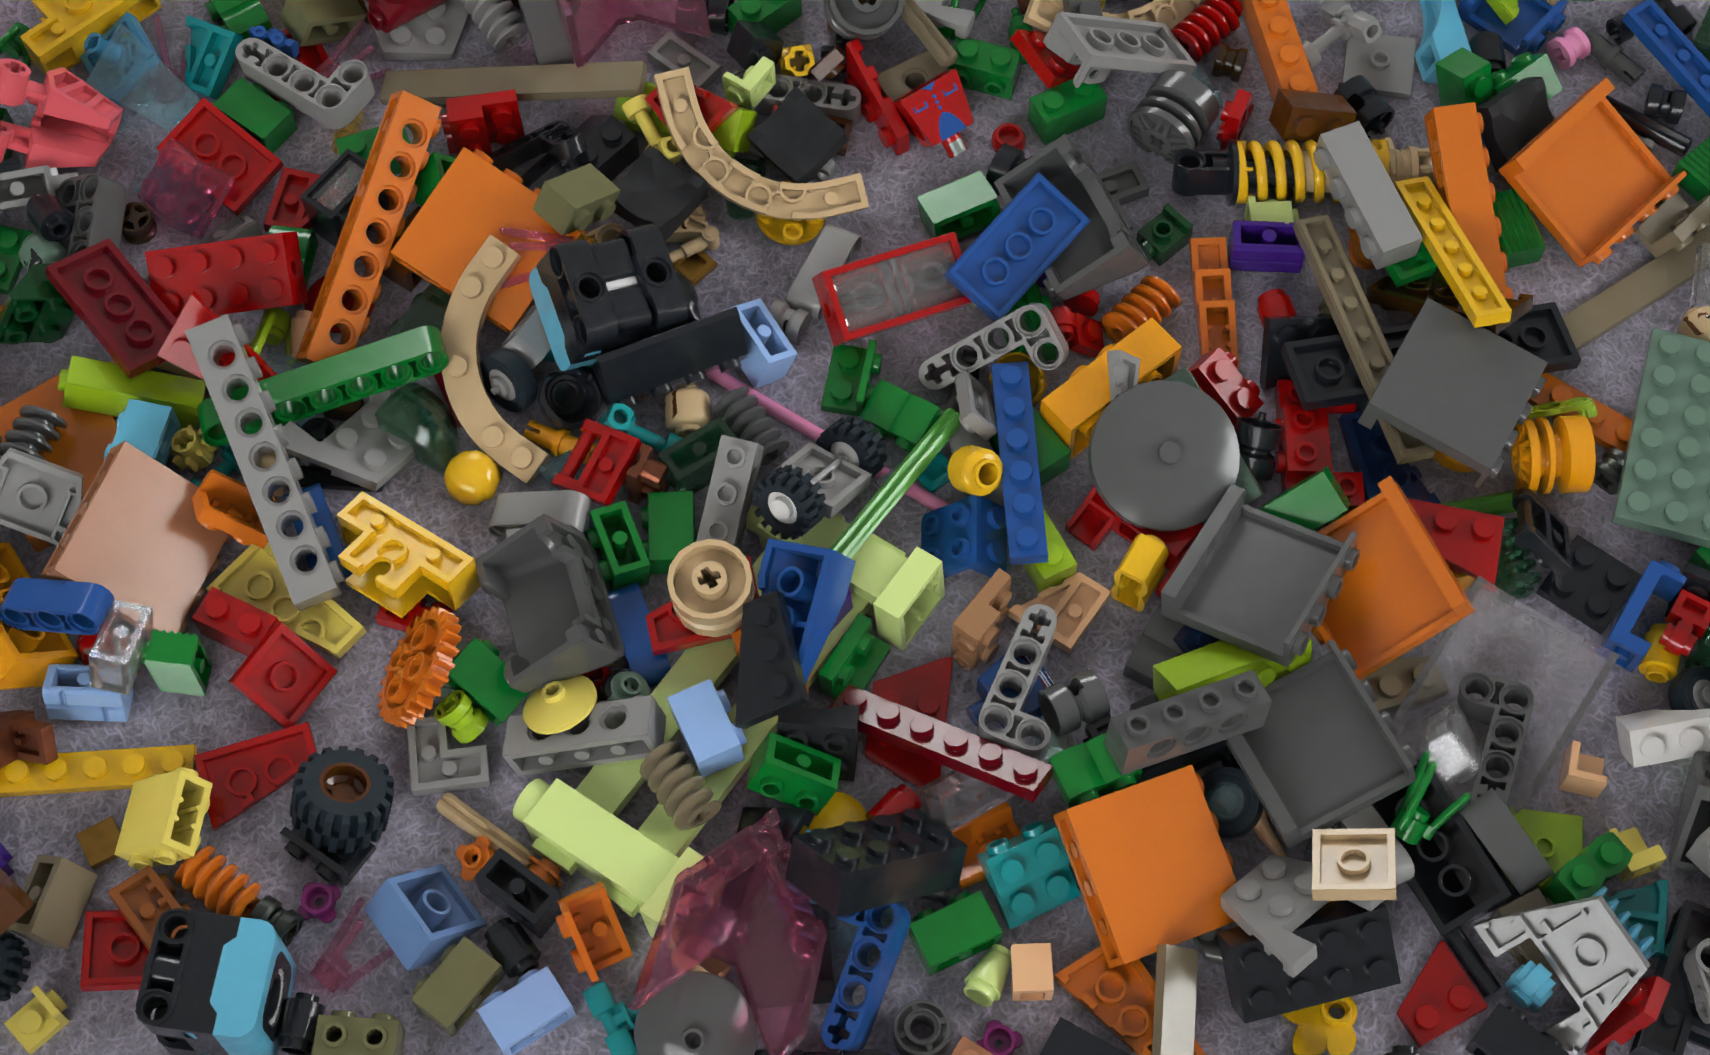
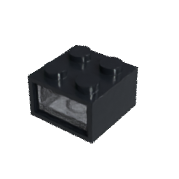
(331, 196)

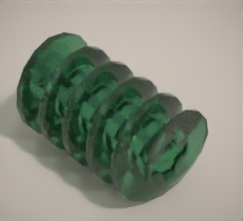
(1512, 568)

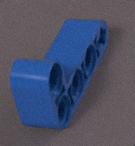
(858, 972)

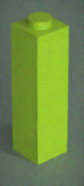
(106, 389)

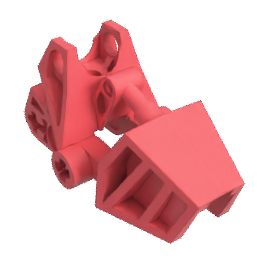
(70, 122)

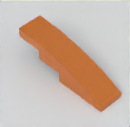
(1213, 295)

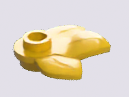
(1321, 1032)

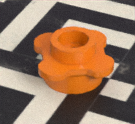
(466, 854)
(546, 871)

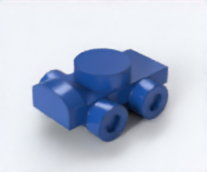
(276, 39)

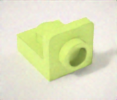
(755, 84)

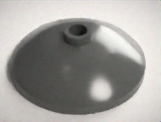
(700, 1005)

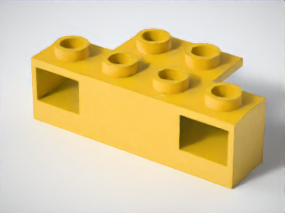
(67, 24)
(400, 560)

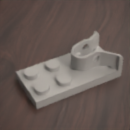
(1115, 44)

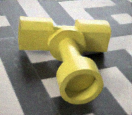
(638, 109)

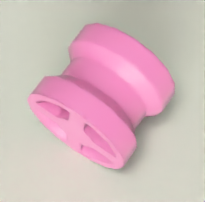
(1569, 47)

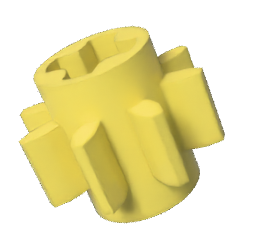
(191, 449)

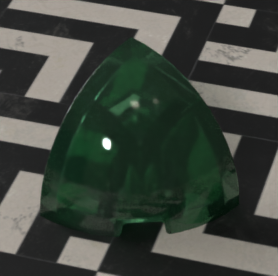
(424, 421)

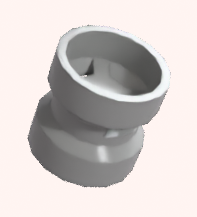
(790, 320)

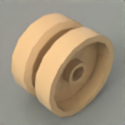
(710, 586)

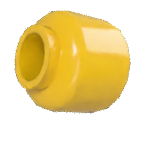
(975, 470)

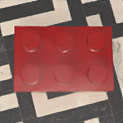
(229, 148)

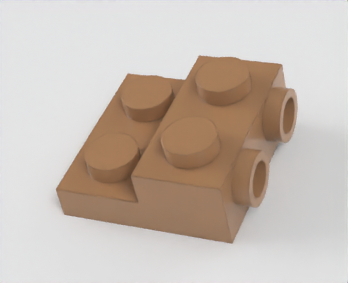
(977, 627)

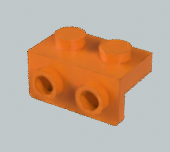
(228, 506)
(980, 832)
(594, 929)

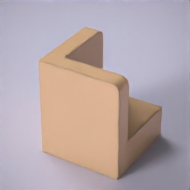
(1582, 772)
(1031, 972)

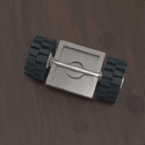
(820, 478)

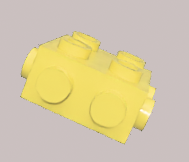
(164, 819)

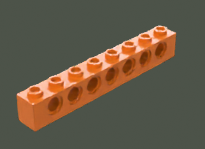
(365, 210)

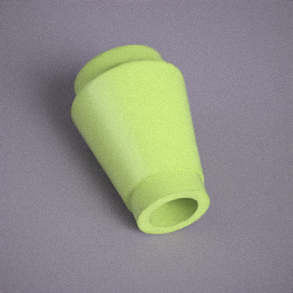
(988, 977)

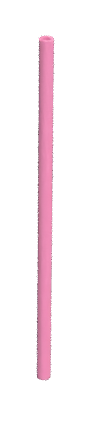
(813, 432)

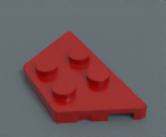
(924, 691)

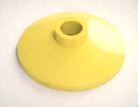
(560, 705)

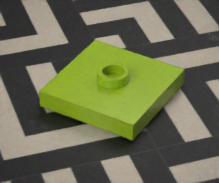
(1554, 835)

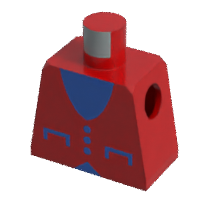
(937, 112)

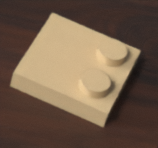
(1354, 864)

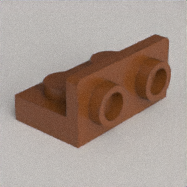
(144, 900)

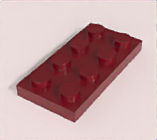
(114, 305)

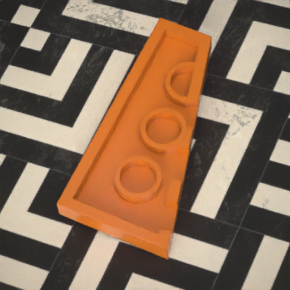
(1116, 996)

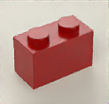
(232, 621)

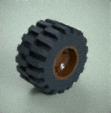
(341, 799)

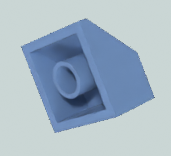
(423, 915)

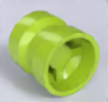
(460, 715)

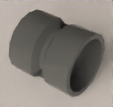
(1077, 701)

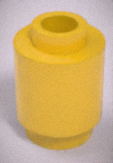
(1658, 664)

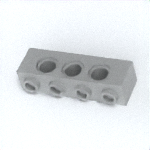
(730, 490)
(609, 734)

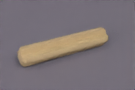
(477, 825)

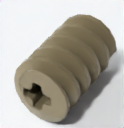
(677, 787)

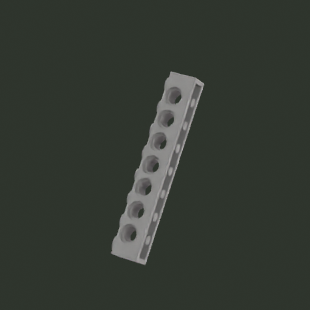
(208, 344)

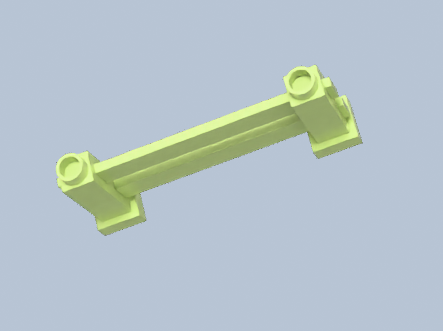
(638, 867)

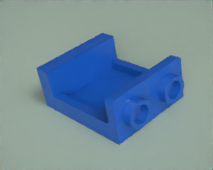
(1524, 32)
(1659, 579)

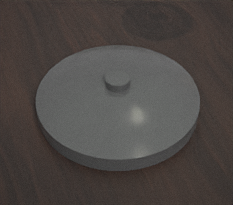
(1163, 455)

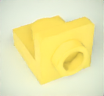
(38, 1019)

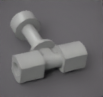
(1343, 25)

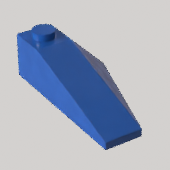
(814, 590)

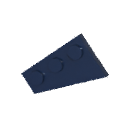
(1374, 458)

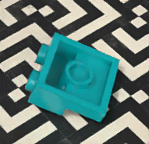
(1028, 873)

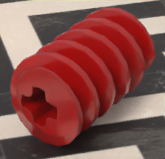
(1207, 26)

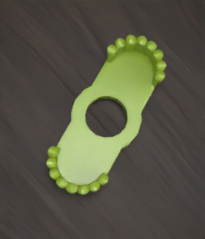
(1584, 406)

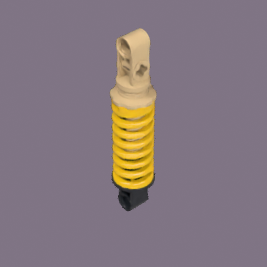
(1251, 166)

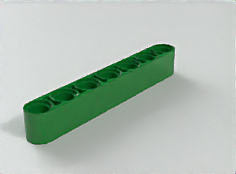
(339, 380)

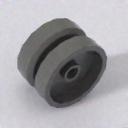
(863, 21)

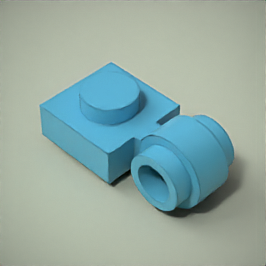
(1530, 986)

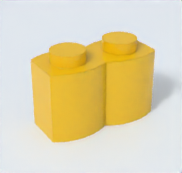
(1140, 571)

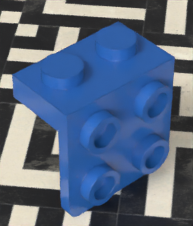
(967, 536)

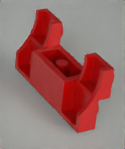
(1307, 445)
(1095, 522)

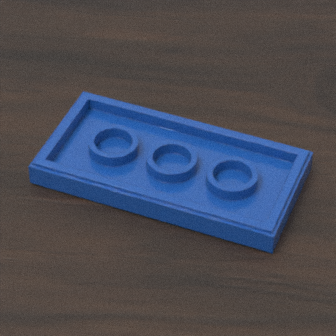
(1017, 247)

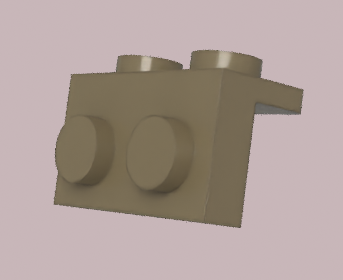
(1673, 224)

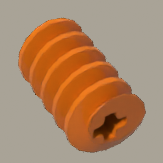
(1146, 300)
(217, 886)

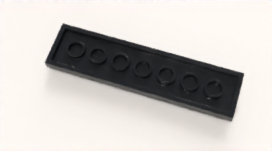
(1328, 378)

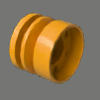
(1554, 455)

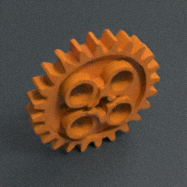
(419, 667)

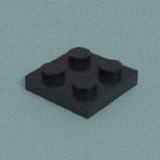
(1592, 588)

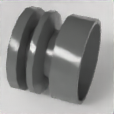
(1173, 115)

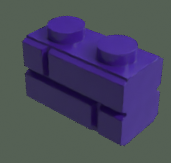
(1264, 247)

